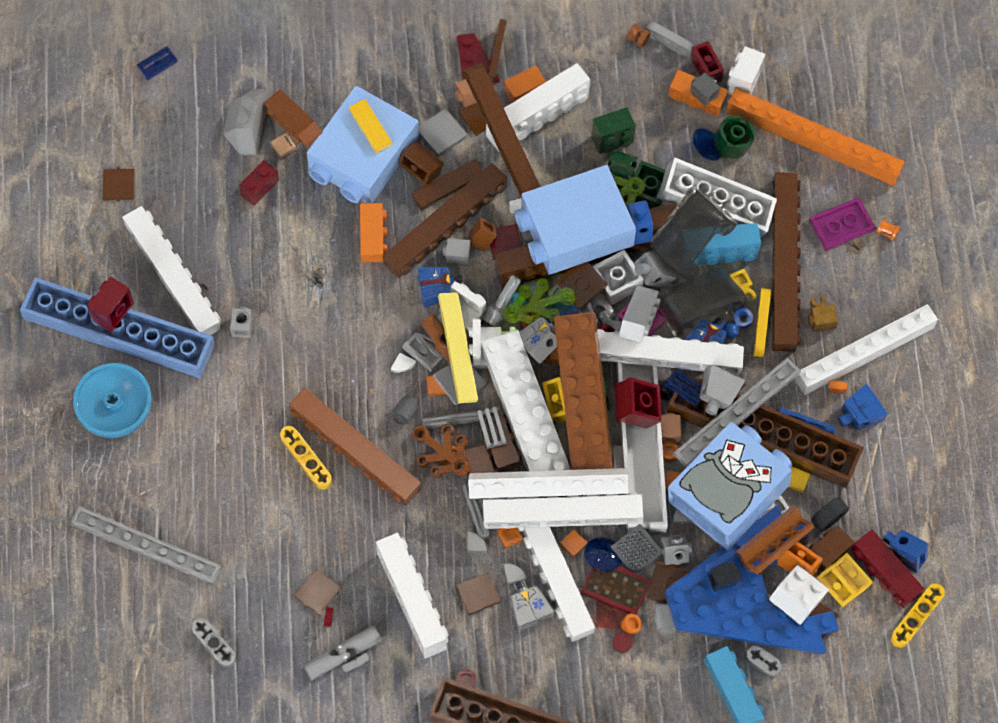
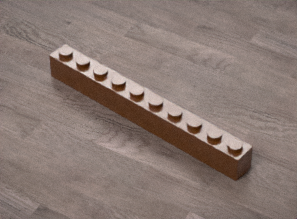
(785, 263)

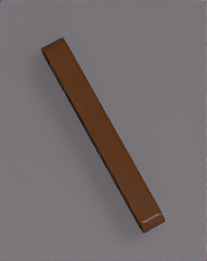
(501, 129)

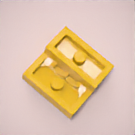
(845, 580)

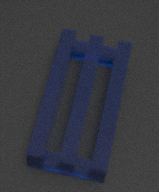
(159, 65)
(680, 391)

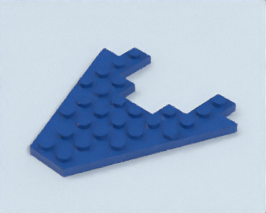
(743, 609)

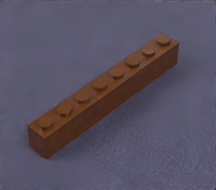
(445, 220)

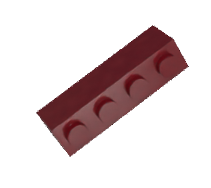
(887, 569)

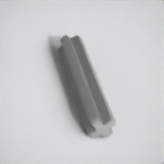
(452, 419)
(476, 513)

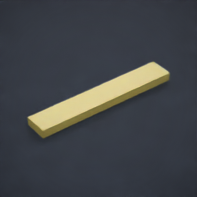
(457, 347)

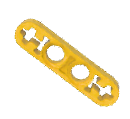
(762, 320)
(302, 459)
(917, 615)

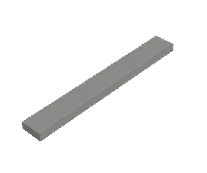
(739, 410)
(146, 545)

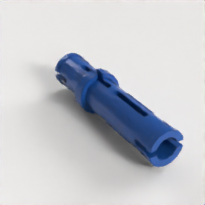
(816, 423)

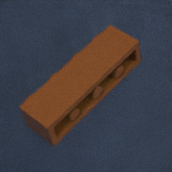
(292, 118)

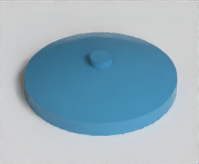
(112, 400)

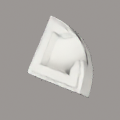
(403, 364)

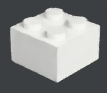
(746, 70)
(619, 275)
(798, 594)

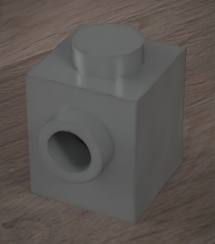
(704, 89)

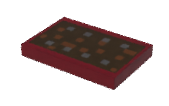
(617, 589)

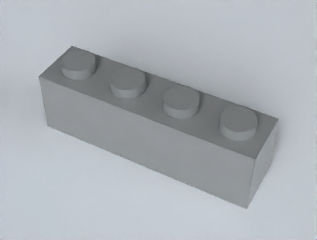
(640, 314)

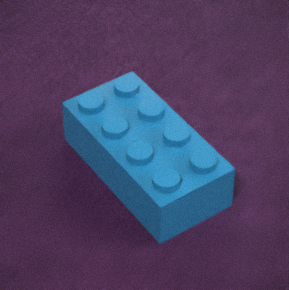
(739, 245)

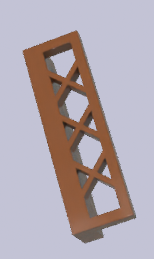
(771, 538)

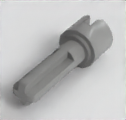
(494, 313)

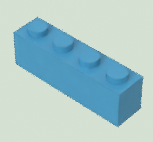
(732, 687)

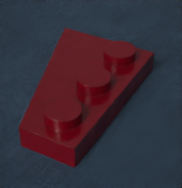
(472, 53)

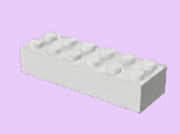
(546, 102)
(740, 201)
(411, 595)

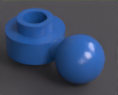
(733, 329)

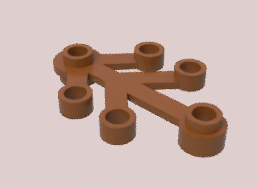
(444, 453)

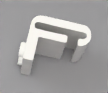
(471, 305)
(481, 334)

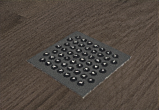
(636, 549)

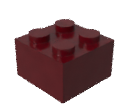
(110, 304)
(638, 402)

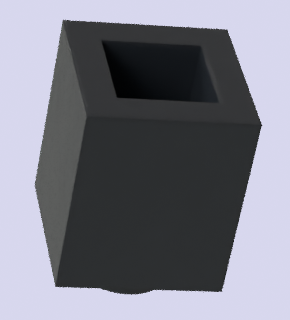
(723, 576)

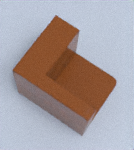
(482, 234)

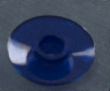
(704, 144)
(600, 559)

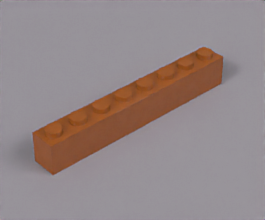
(354, 446)

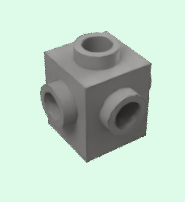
(676, 550)

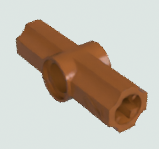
(436, 332)

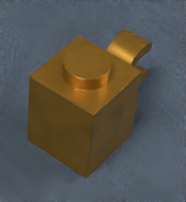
(822, 316)

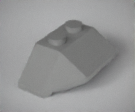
(246, 121)

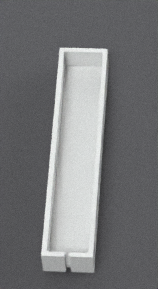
(644, 458)

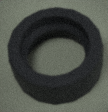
(829, 514)

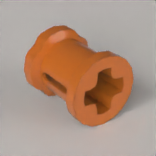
(888, 229)

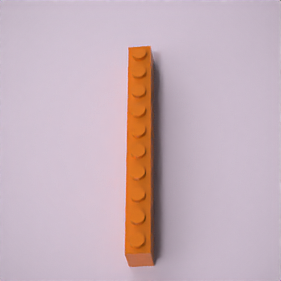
(815, 137)

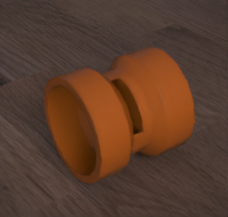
(638, 35)

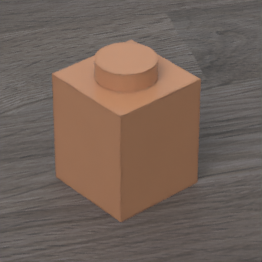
(464, 94)
(671, 428)

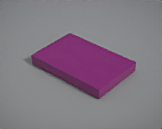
(842, 224)

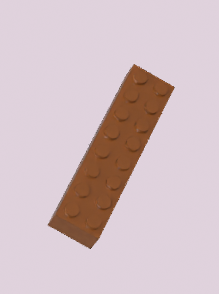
(583, 391)

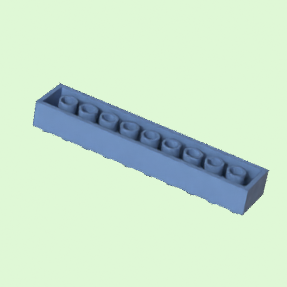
(134, 335)

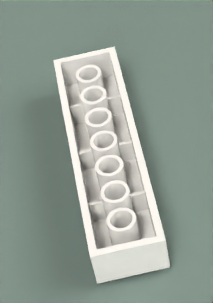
(523, 403)

